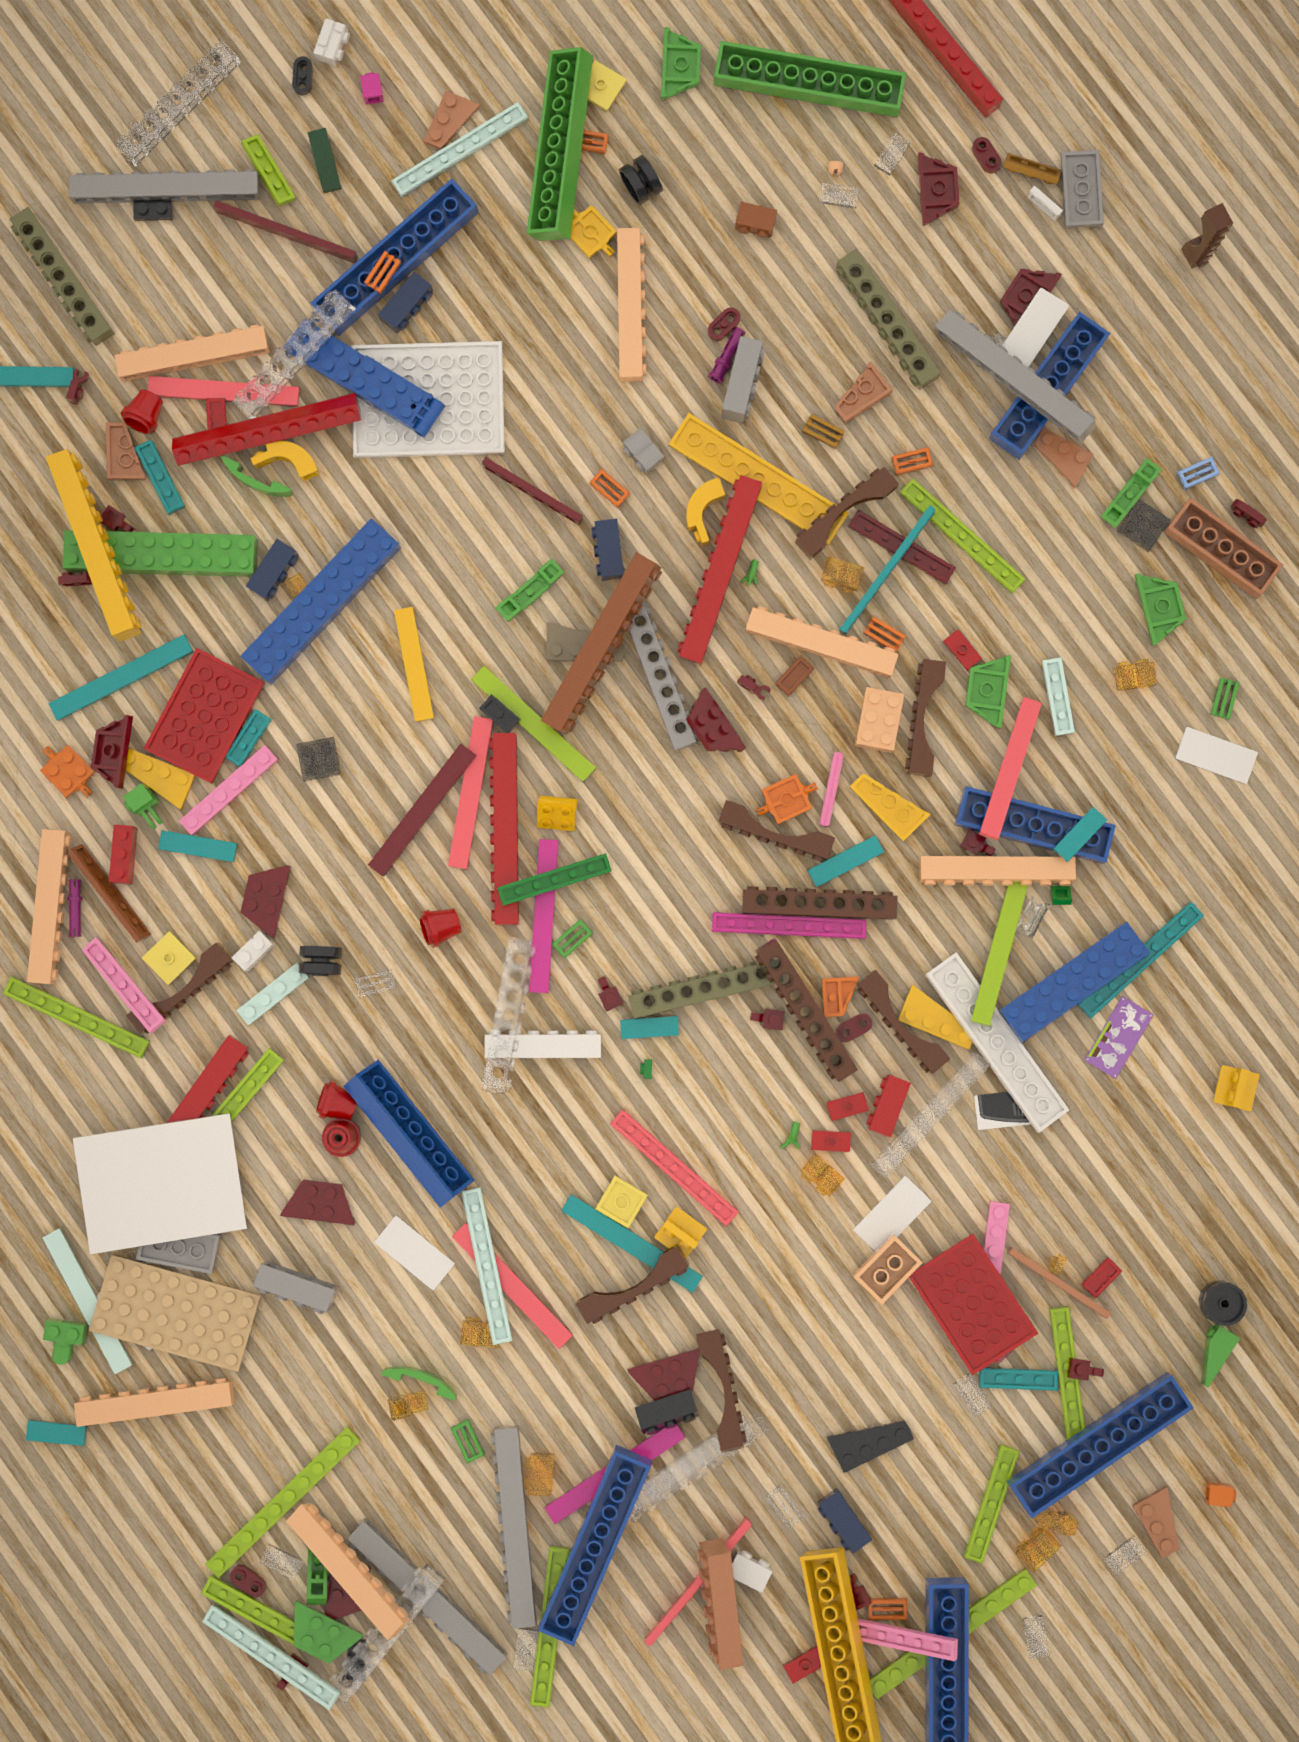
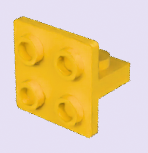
(556, 813)
(1236, 1088)
(680, 1230)

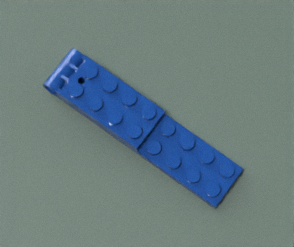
(375, 385)

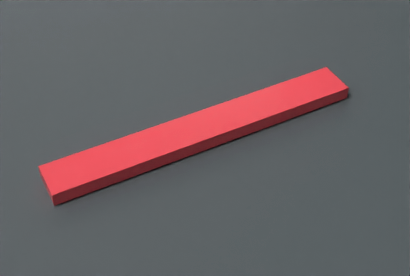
(204, 389)
(1010, 768)
(470, 794)
(674, 1167)
(521, 1295)
(692, 1588)

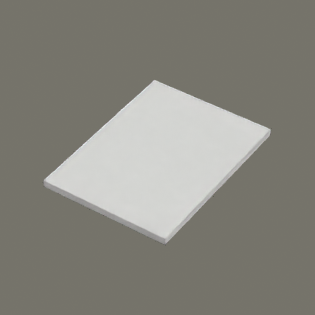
(458, 374)
(159, 1183)

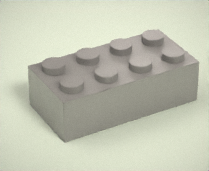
(742, 379)
(296, 1287)

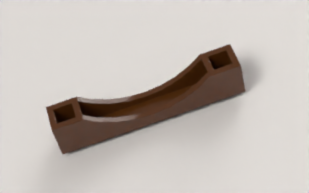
(1215, 226)
(876, 488)
(921, 757)
(814, 844)
(211, 963)
(876, 990)
(599, 1303)
(728, 1432)

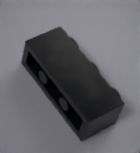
(666, 1412)

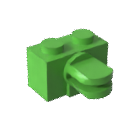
(141, 801)
(64, 1335)

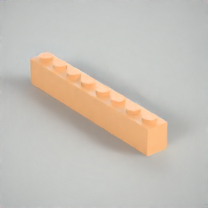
(629, 304)
(192, 353)
(821, 642)
(996, 870)
(48, 906)
(154, 1403)
(348, 1570)

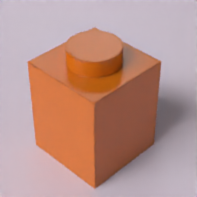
(1220, 1494)

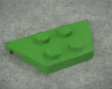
(680, 64)
(1160, 606)
(988, 690)
(321, 1634)

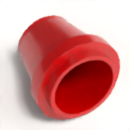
(143, 412)
(439, 926)
(335, 1102)
(350, 1137)

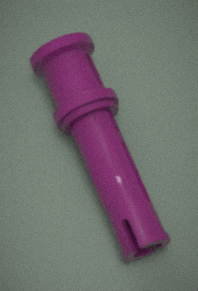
(723, 363)

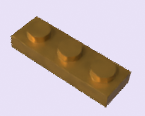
(1032, 169)

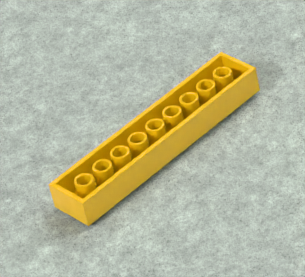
(94, 545)
(840, 1646)

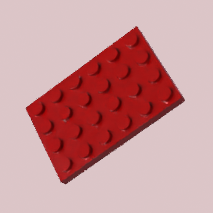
(204, 715)
(973, 1304)

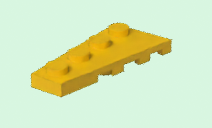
(161, 777)
(892, 809)
(932, 1018)

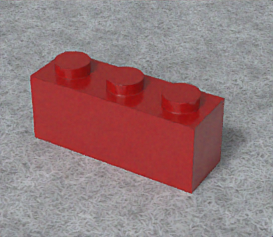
(123, 854)
(888, 1105)

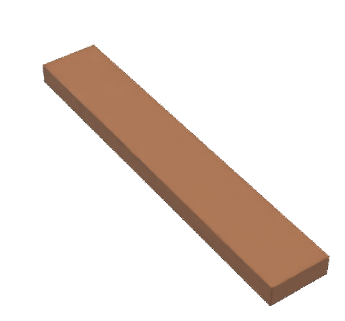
(1059, 1283)

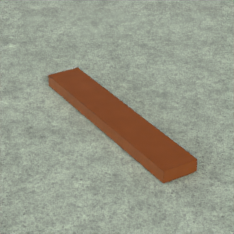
(109, 893)

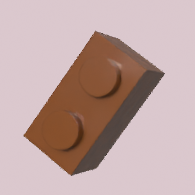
(755, 220)

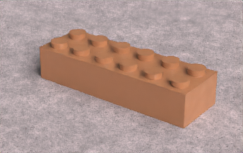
(1223, 548)
(720, 1604)

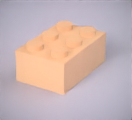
(879, 720)
(887, 1269)

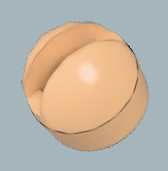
(835, 166)

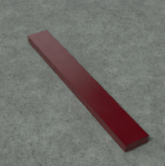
(285, 231)
(422, 810)

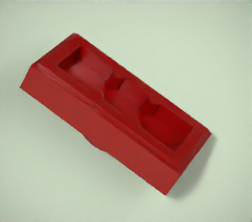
(216, 412)
(962, 650)
(847, 1106)
(831, 1141)
(1101, 1277)
(803, 1665)

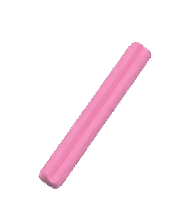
(831, 789)

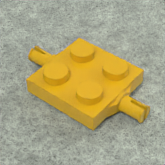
(592, 232)

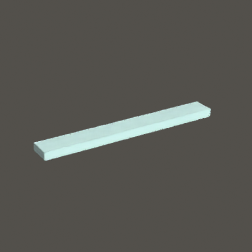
(459, 149)
(486, 1266)
(84, 1296)
(271, 1657)

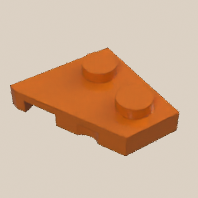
(837, 994)

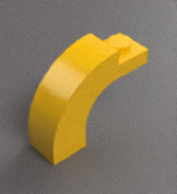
(287, 452)
(703, 497)

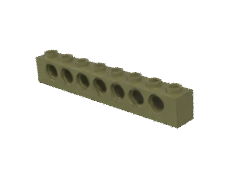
(21, 224)
(855, 262)
(639, 1009)

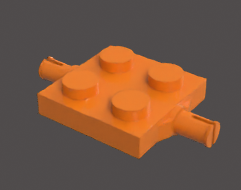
(67, 771)
(786, 799)

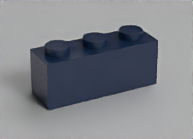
(406, 302)
(608, 549)
(272, 570)
(844, 1521)

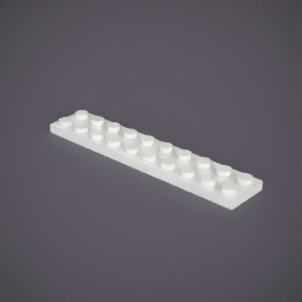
(998, 1045)

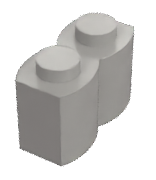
(643, 451)

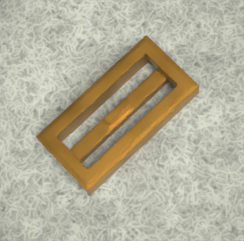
(831, 427)

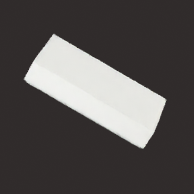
(1045, 203)

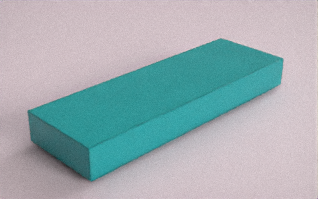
(248, 738)
(1080, 834)
(649, 1027)
(56, 1432)

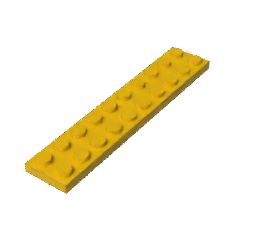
(730, 460)

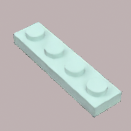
(1058, 696)
(272, 994)

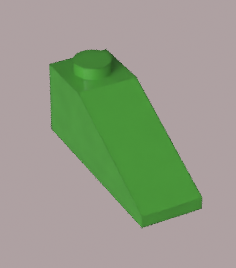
(1217, 1349)
(316, 1581)

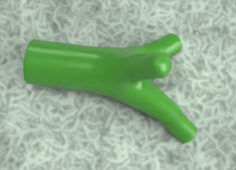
(751, 575)
(793, 1137)

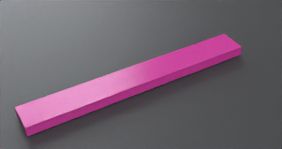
(543, 920)
(789, 925)
(585, 1491)

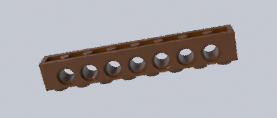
(888, 901)
(845, 1065)

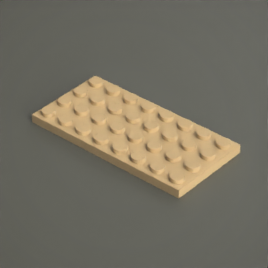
(175, 1313)

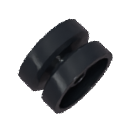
(640, 180)
(320, 960)
(1211, 1299)

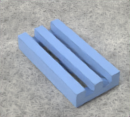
(1183, 480)

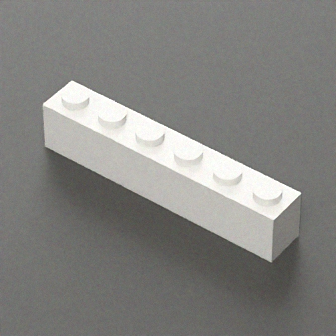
(552, 1045)

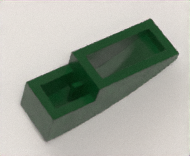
(324, 160)

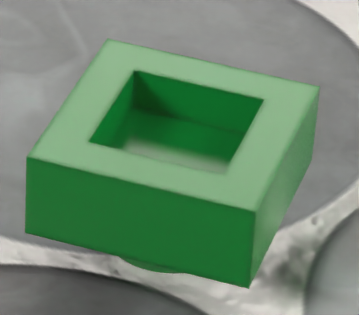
(1060, 895)
(646, 1069)

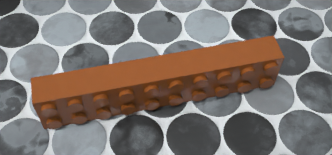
(601, 644)

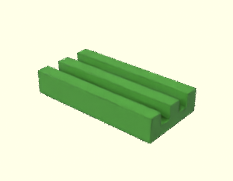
(1232, 699)
(560, 949)
(474, 1456)

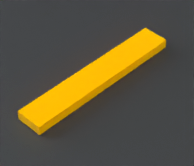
(414, 664)

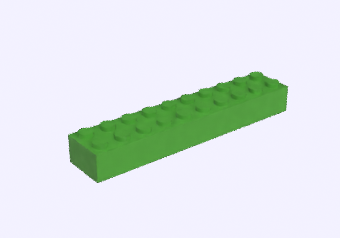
(809, 79)
(559, 144)
(173, 553)

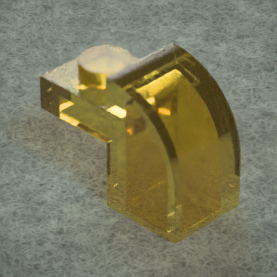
(406, 1405)

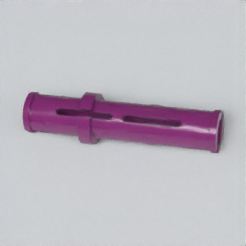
(75, 907)

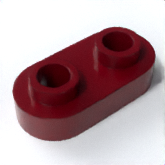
(985, 154)
(722, 324)
(1243, 510)
(68, 579)
(854, 1028)
(249, 1579)

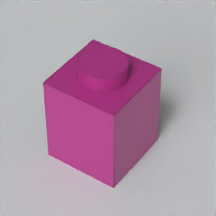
(372, 88)

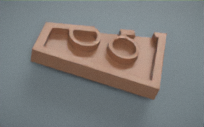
(449, 118)
(864, 393)
(121, 454)
(1064, 455)
(1158, 1521)

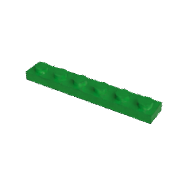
(554, 879)

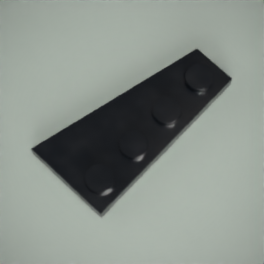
(866, 1444)

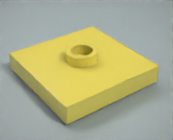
(604, 86)
(169, 958)
(621, 1201)

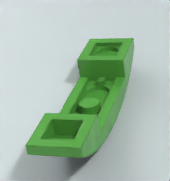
(275, 489)
(1131, 493)
(530, 591)
(444, 1389)

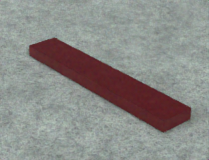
(532, 491)
(892, 540)

